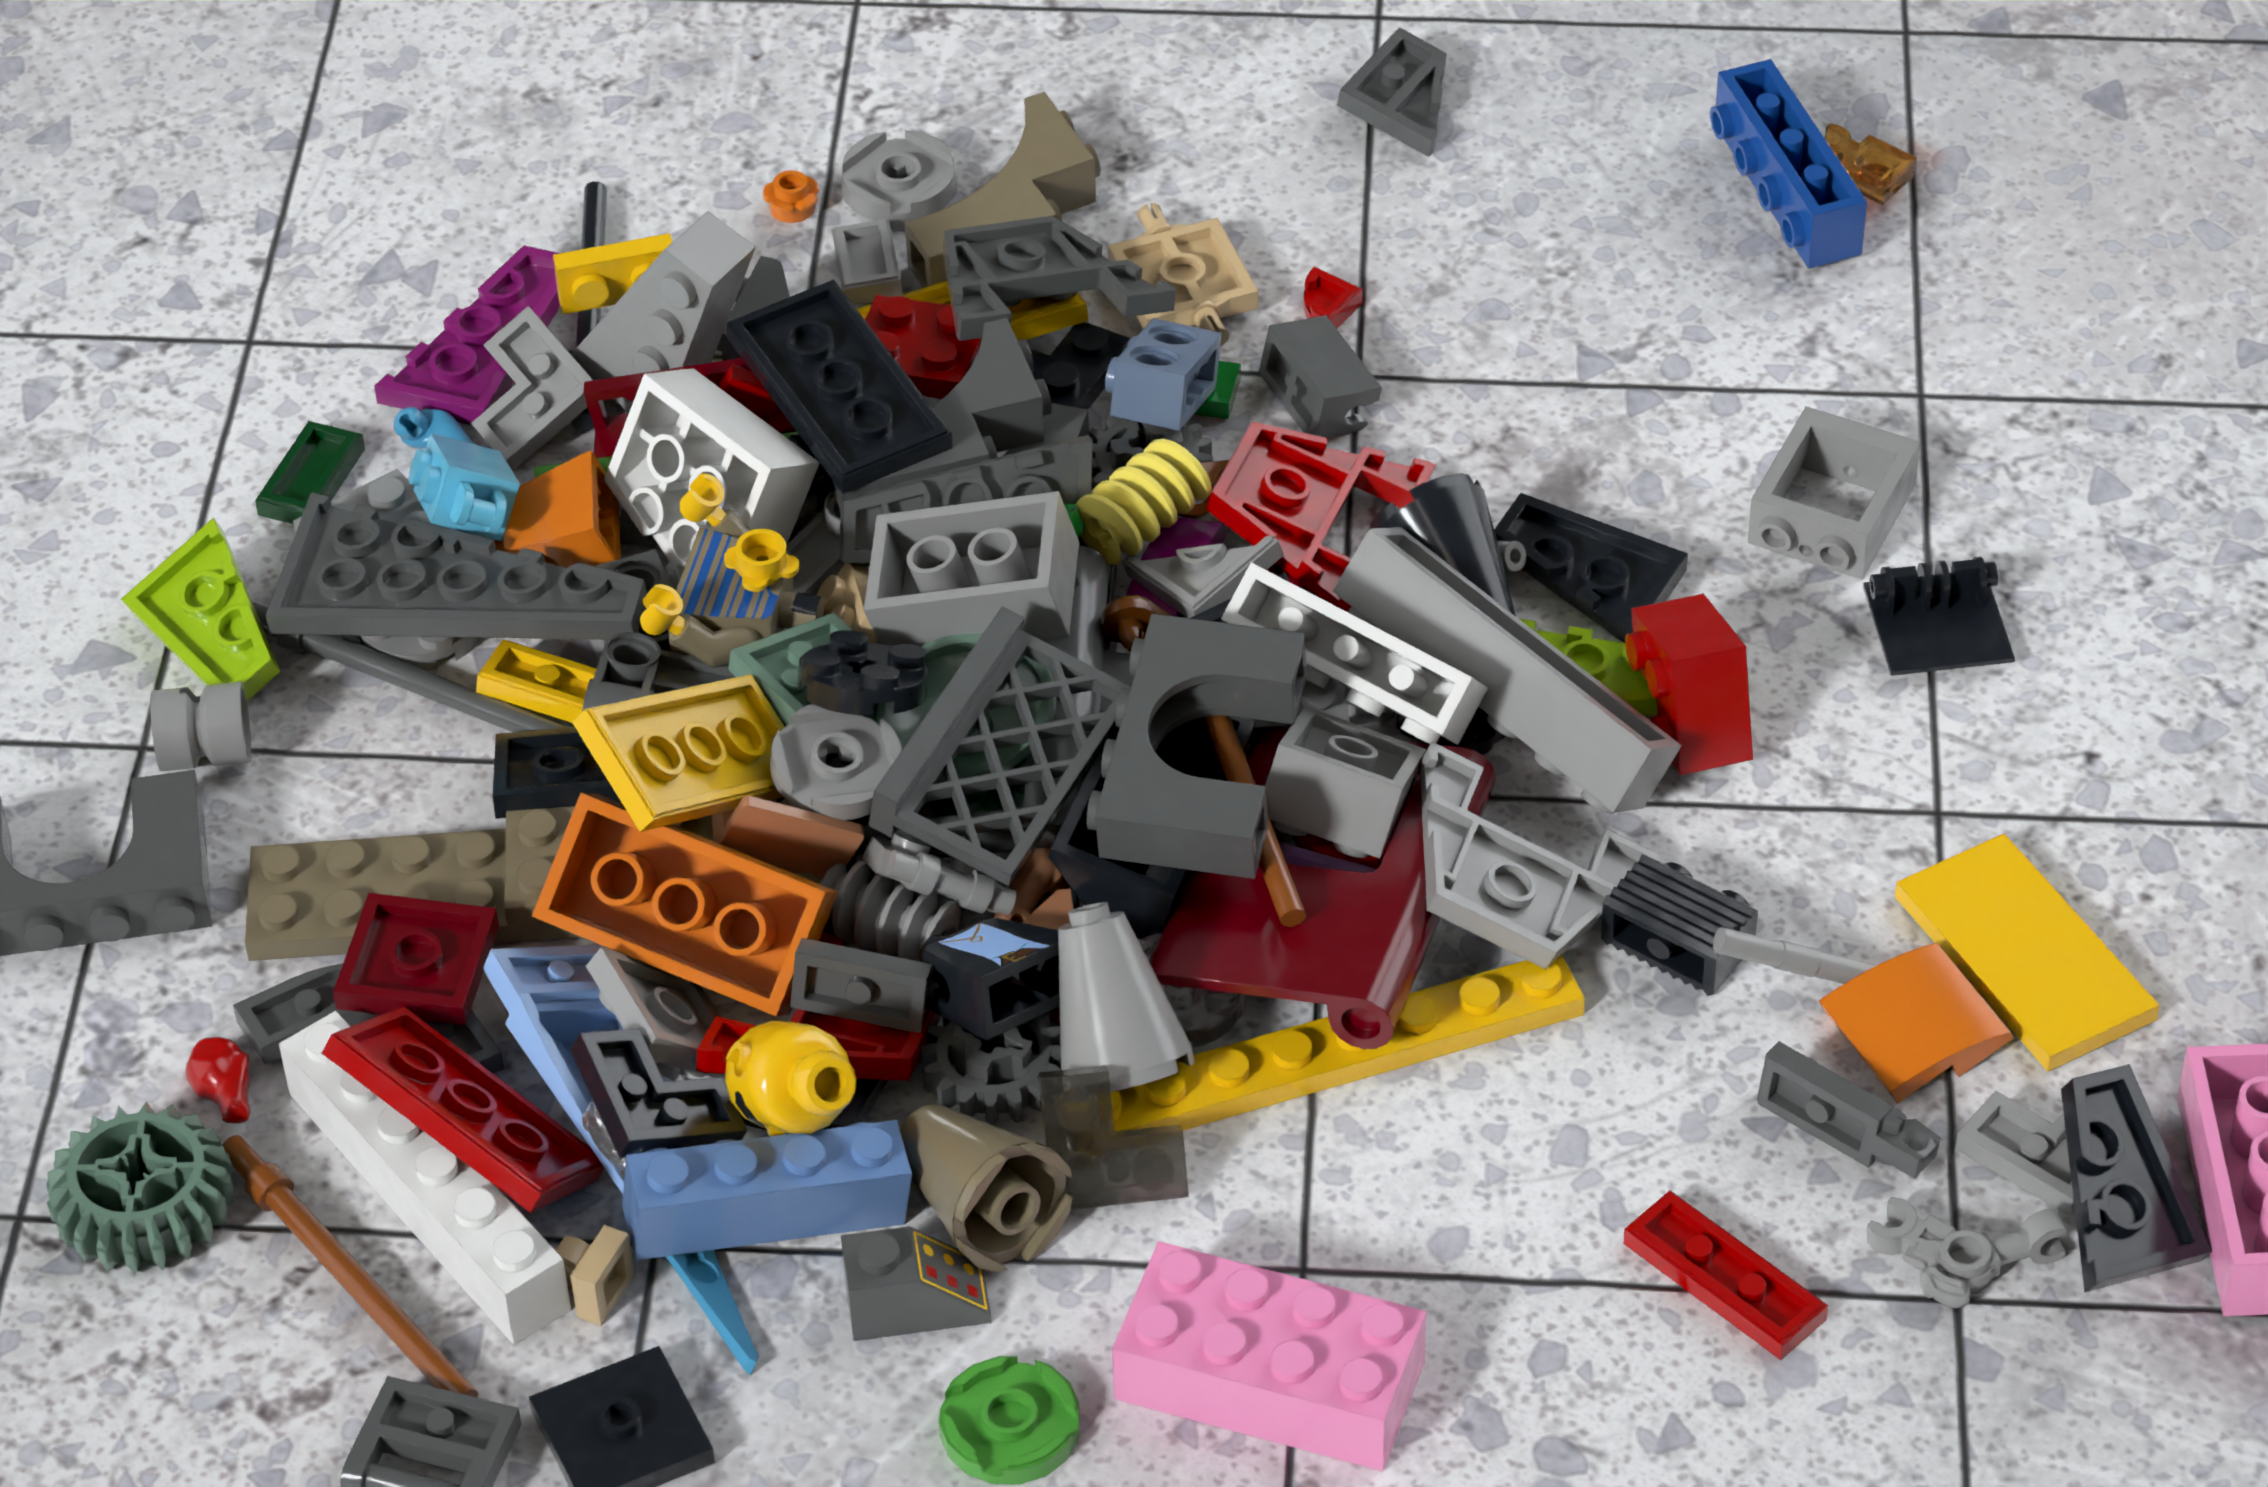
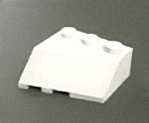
(692, 428)

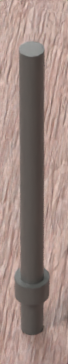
(411, 679)

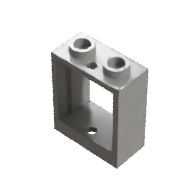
(1847, 453)

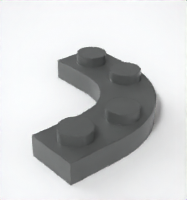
(309, 997)

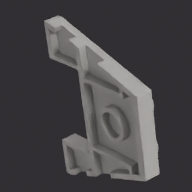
(1503, 882)

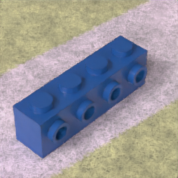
(1789, 164)

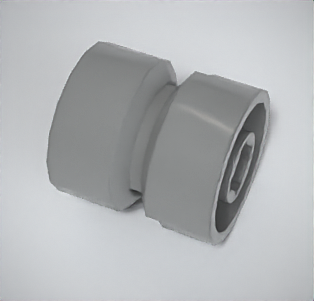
(200, 726)

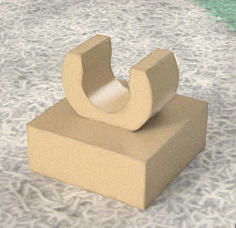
(597, 1272)

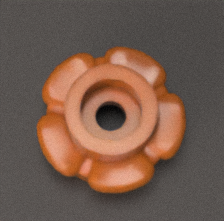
(791, 196)

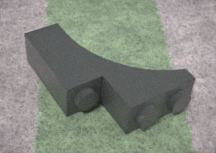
(987, 411)

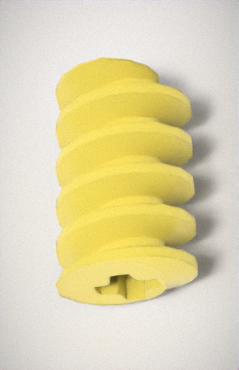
(1142, 499)

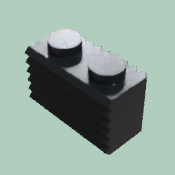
(1673, 921)

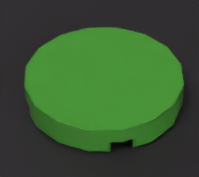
(1009, 1420)

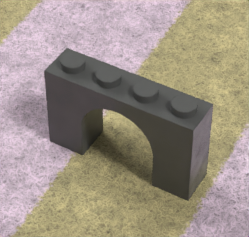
(1180, 675)
(148, 891)

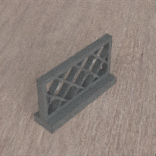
(947, 734)

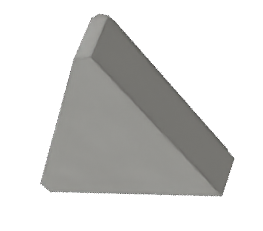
(1201, 574)

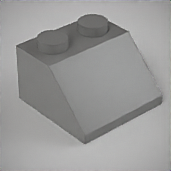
(1340, 783)

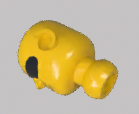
(789, 1077)

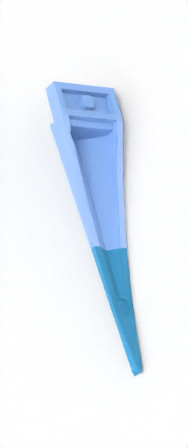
(548, 1007)

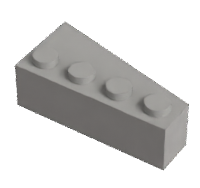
(674, 307)

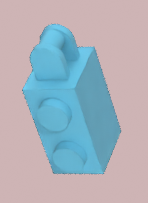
(464, 486)

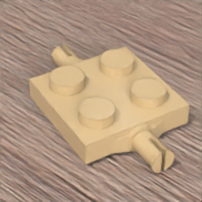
(1196, 263)

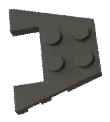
(1035, 258)

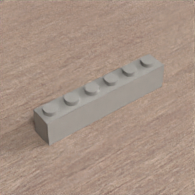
(1532, 686)

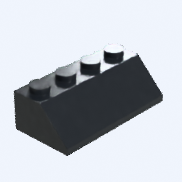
(1137, 889)

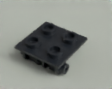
(1938, 618)

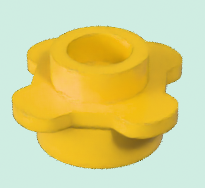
(761, 559)

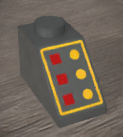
(909, 1284)

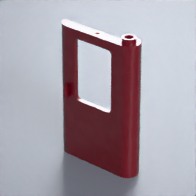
(1358, 935)

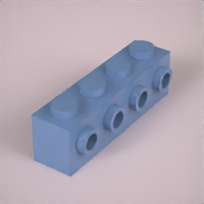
(766, 1189)

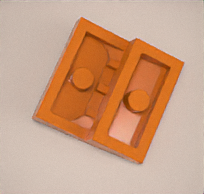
(1915, 1020)

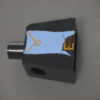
(993, 975)

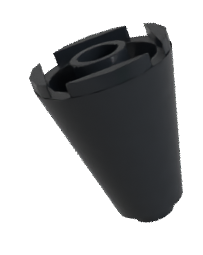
(1456, 525)

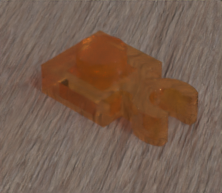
(1872, 164)

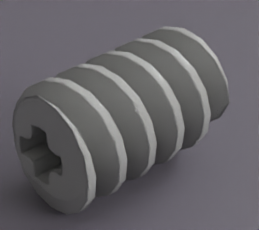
(883, 916)

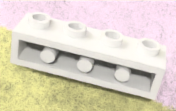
(1361, 657)

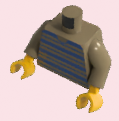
(710, 606)

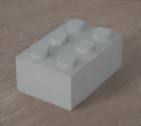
(960, 563)

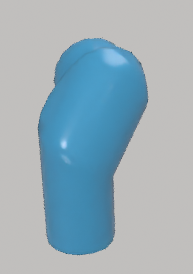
(416, 426)

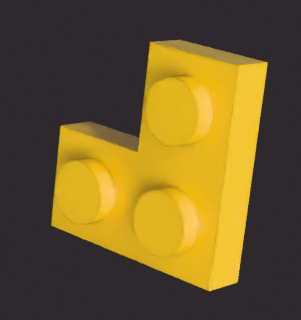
(604, 273)

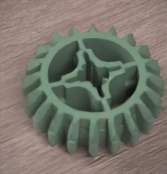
(140, 1187)

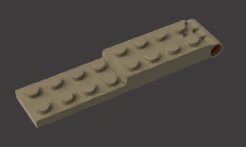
(313, 893)

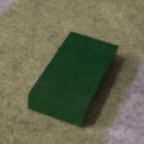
(314, 464)

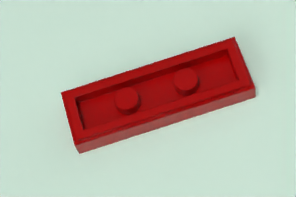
(1725, 1275)

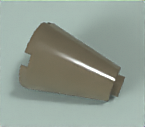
(987, 1185)

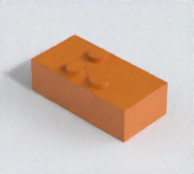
(682, 904)

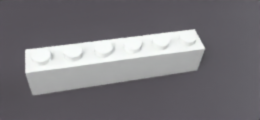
(436, 1194)

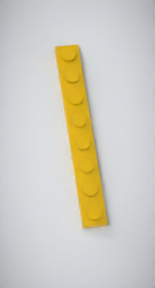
(1316, 1059)

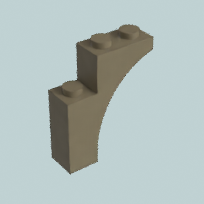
(1042, 179)

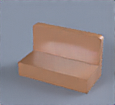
(787, 835)

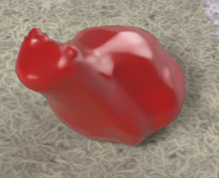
(221, 1074)

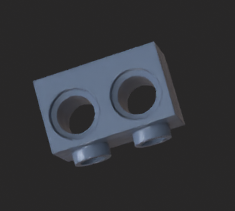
(1164, 374)

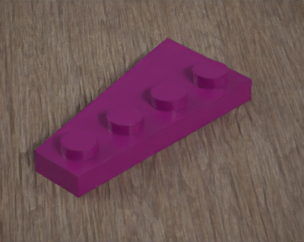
(456, 368)

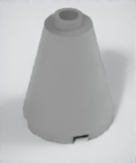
(1114, 1003)

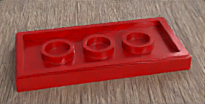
(465, 1108)

